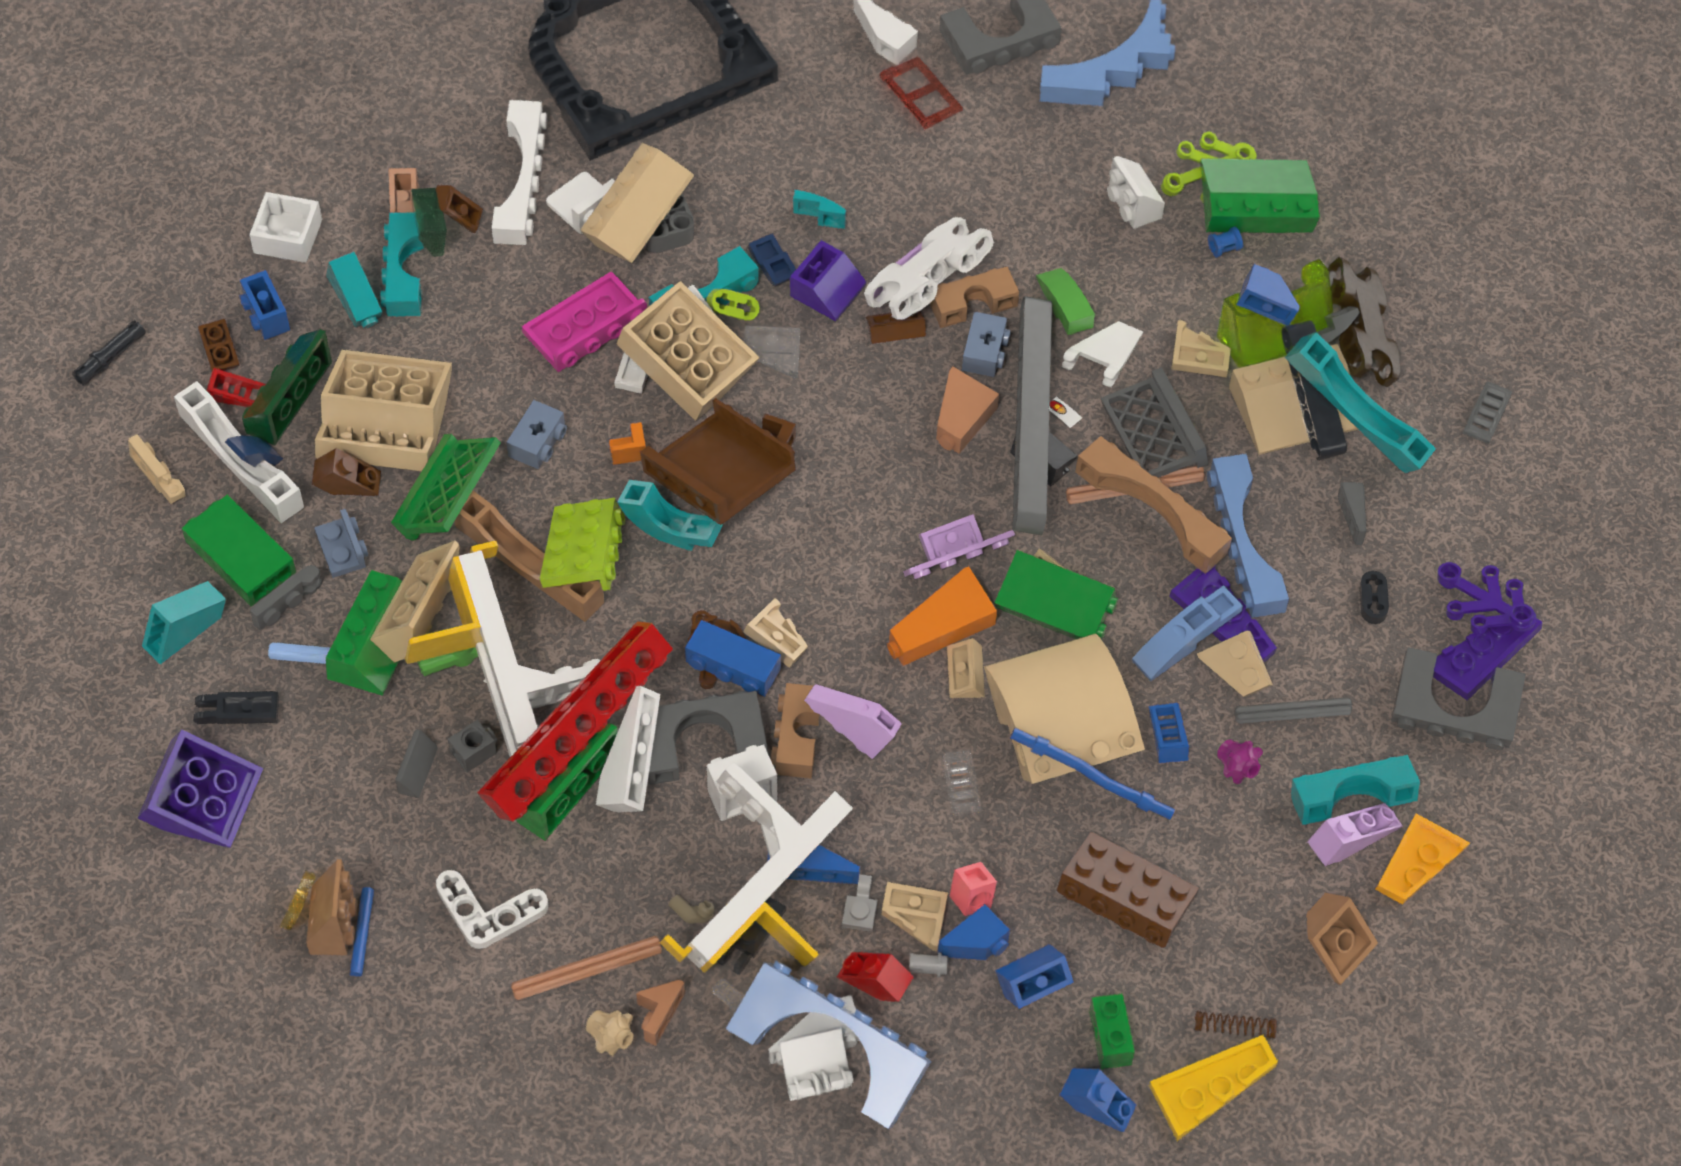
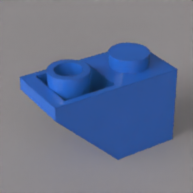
(1098, 1097)

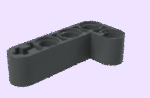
(674, 230)

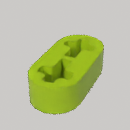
(734, 298)

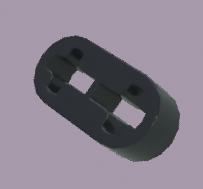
(1379, 597)

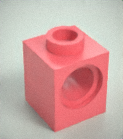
(972, 888)

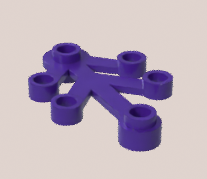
(1487, 601)

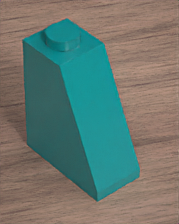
(354, 290)
(181, 619)

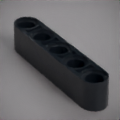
(1318, 412)

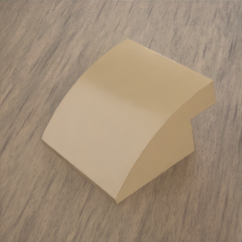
(383, 409)

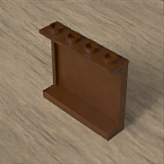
(721, 463)

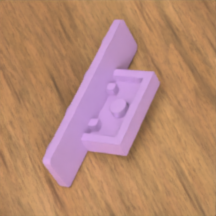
(954, 540)

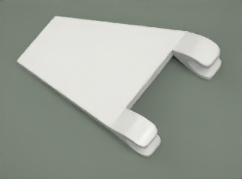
(1107, 347)

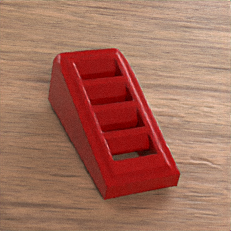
(228, 379)

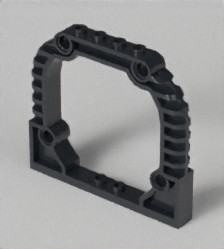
(606, 128)

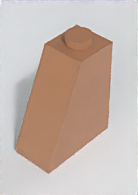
(964, 410)

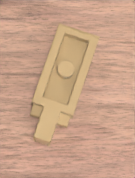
(155, 471)

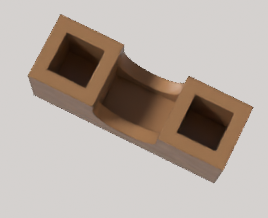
(993, 287)
(794, 754)

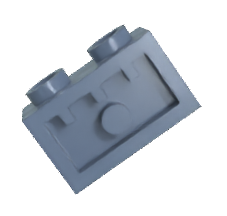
(341, 545)

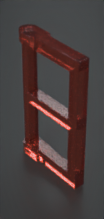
(926, 122)

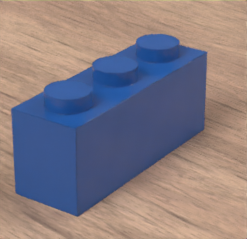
(732, 658)

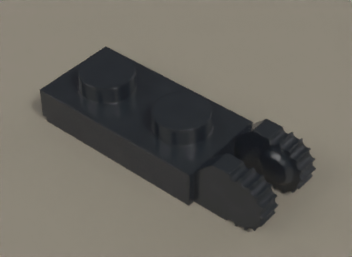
(238, 708)
(751, 940)

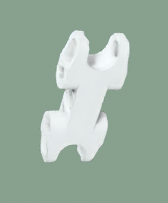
(919, 277)

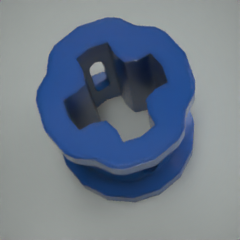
(1225, 242)

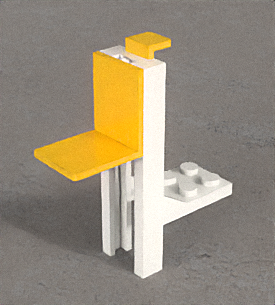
(511, 686)
(787, 847)

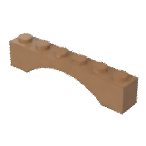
(1112, 470)
(485, 524)

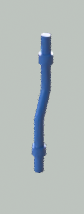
(1142, 800)

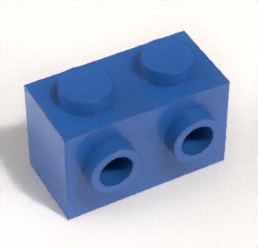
(265, 305)
(1034, 976)

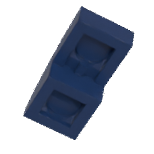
(771, 259)
(253, 450)

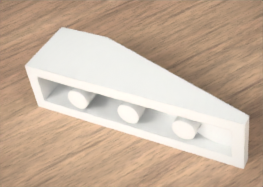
(628, 763)

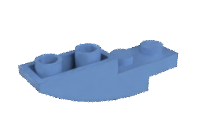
(1184, 632)

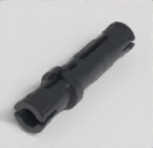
(100, 359)

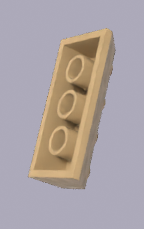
(636, 203)
(416, 601)

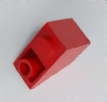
(876, 975)

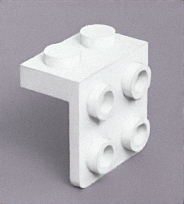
(578, 199)

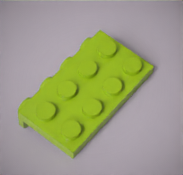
(583, 543)

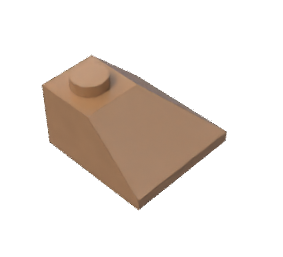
(1339, 935)

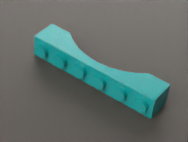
(1325, 371)

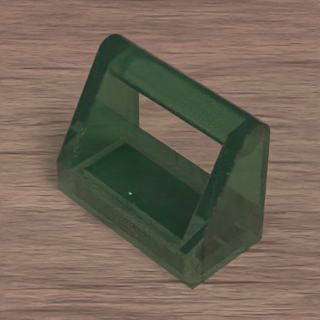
(429, 220)

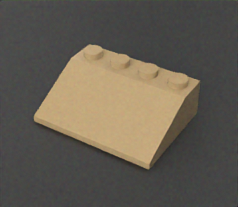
(686, 350)
(1271, 404)

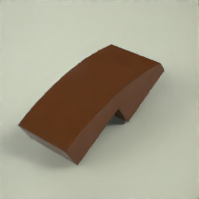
(218, 345)

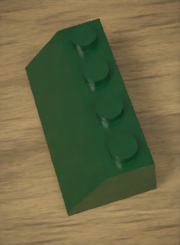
(288, 387)

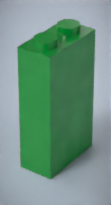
(238, 550)
(1055, 597)

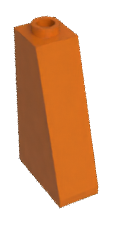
(942, 619)

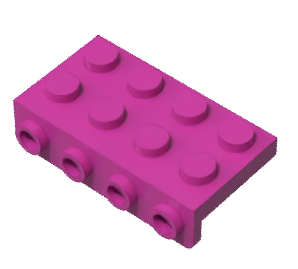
(583, 321)

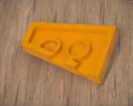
(1419, 858)

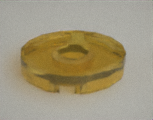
(297, 900)

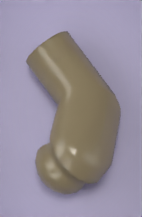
(692, 914)

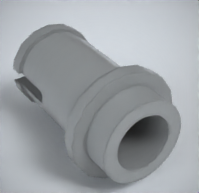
(928, 964)

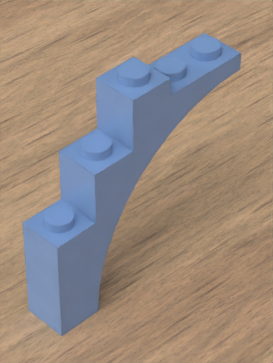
(1091, 80)

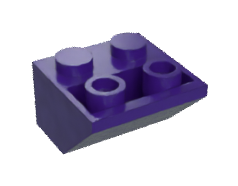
(826, 281)

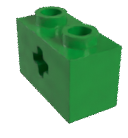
(1111, 1031)

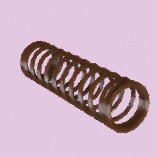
(1271, 1024)

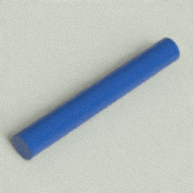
(361, 931)

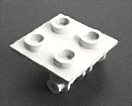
(815, 1064)

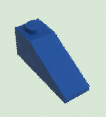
(825, 867)

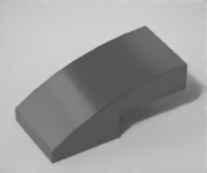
(1338, 322)

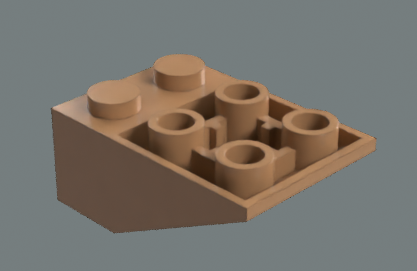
(331, 913)

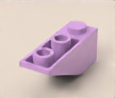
(858, 719)
(1352, 832)

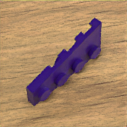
(1203, 585)
(1476, 658)

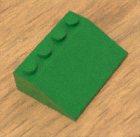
(1259, 196)

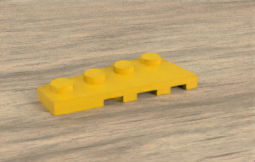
(1208, 1085)

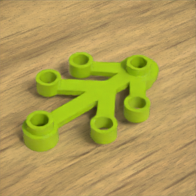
(1232, 152)

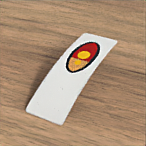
(1064, 412)

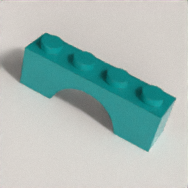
(735, 273)
(402, 290)
(1387, 780)

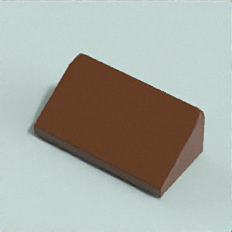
(459, 207)
(887, 328)

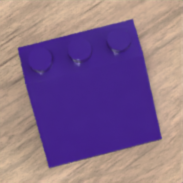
(200, 791)

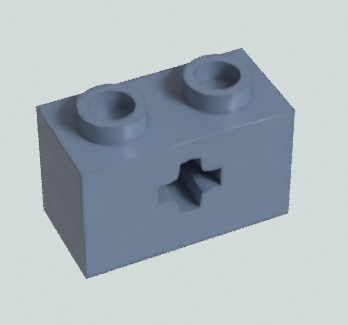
(985, 343)
(536, 434)

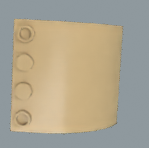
(1071, 699)

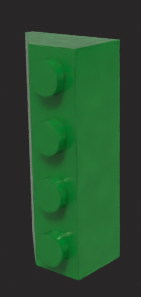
(353, 656)
(569, 787)

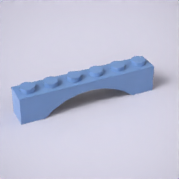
(1262, 585)

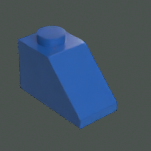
(1268, 295)
(976, 937)

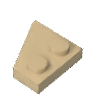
(1199, 353)
(776, 633)
(1238, 664)
(916, 911)

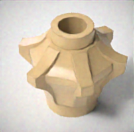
(610, 1030)

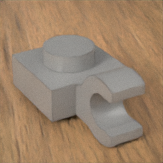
(860, 910)

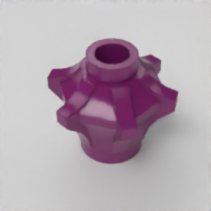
(1239, 760)

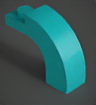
(664, 522)

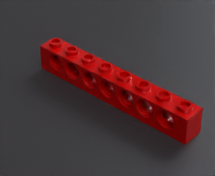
(561, 723)

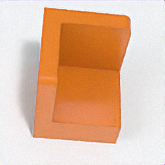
(628, 448)

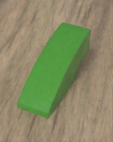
(1067, 300)

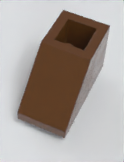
(345, 475)

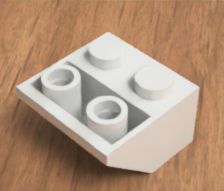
(1134, 193)

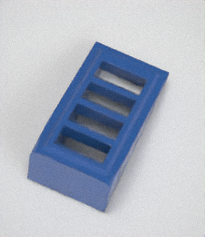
(1169, 750)

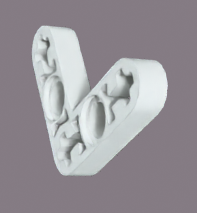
(481, 920)

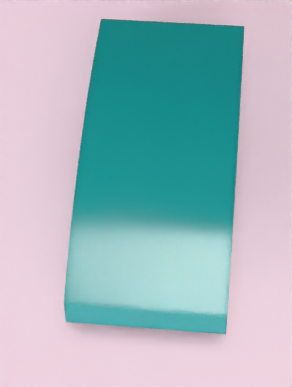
(828, 212)

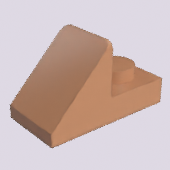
(400, 185)
(663, 1002)

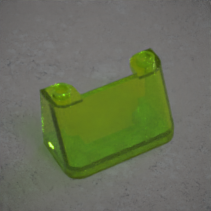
(1259, 338)

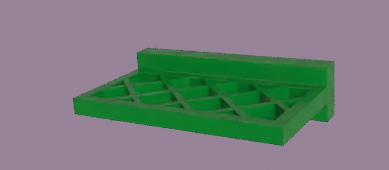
(431, 487)

